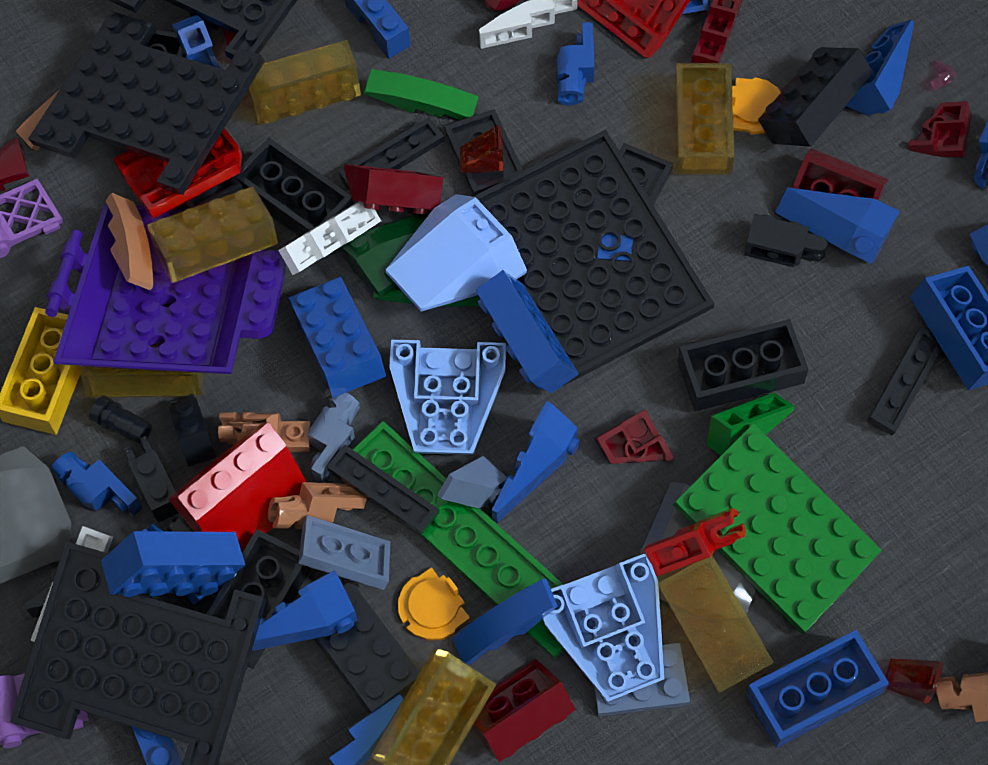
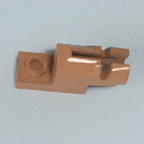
(291, 432)
(315, 500)
(971, 692)

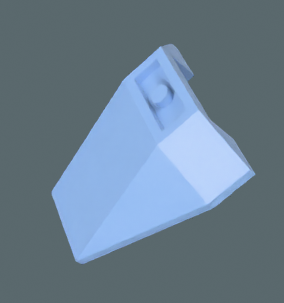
(454, 254)
(446, 393)
(612, 626)

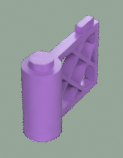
(7, 237)
(11, 733)

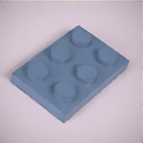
(346, 551)
(659, 695)

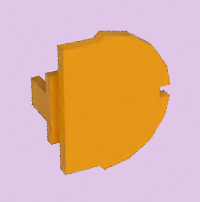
(749, 102)
(431, 606)

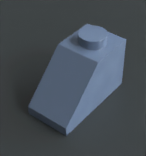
(474, 484)

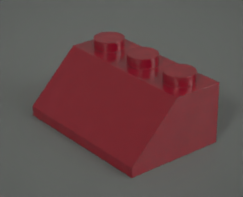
(835, 176)
(394, 188)
(522, 710)

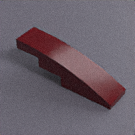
(716, 31)

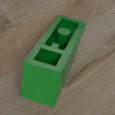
(731, 424)

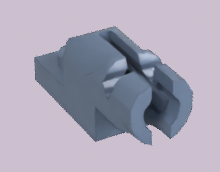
(331, 432)

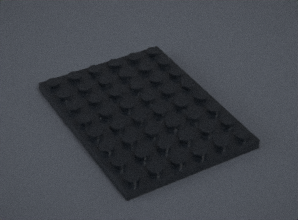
(558, 223)

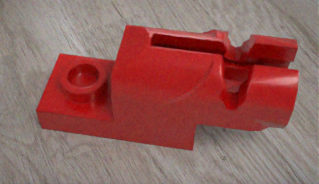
(694, 542)

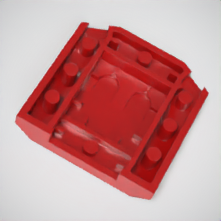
(637, 22)
(142, 172)

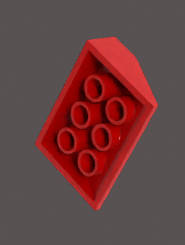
(239, 486)

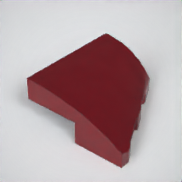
(945, 131)
(12, 163)
(633, 441)

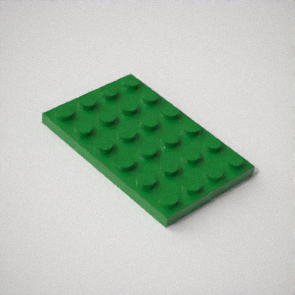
(796, 538)

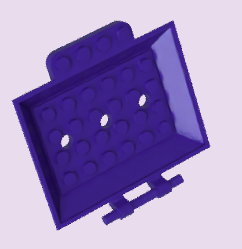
(118, 321)

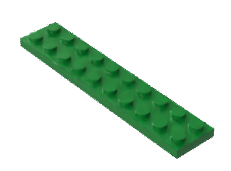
(462, 532)

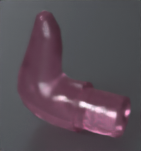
(947, 75)

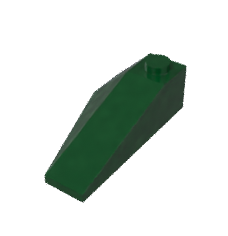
(376, 249)

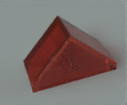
(483, 152)
(914, 678)

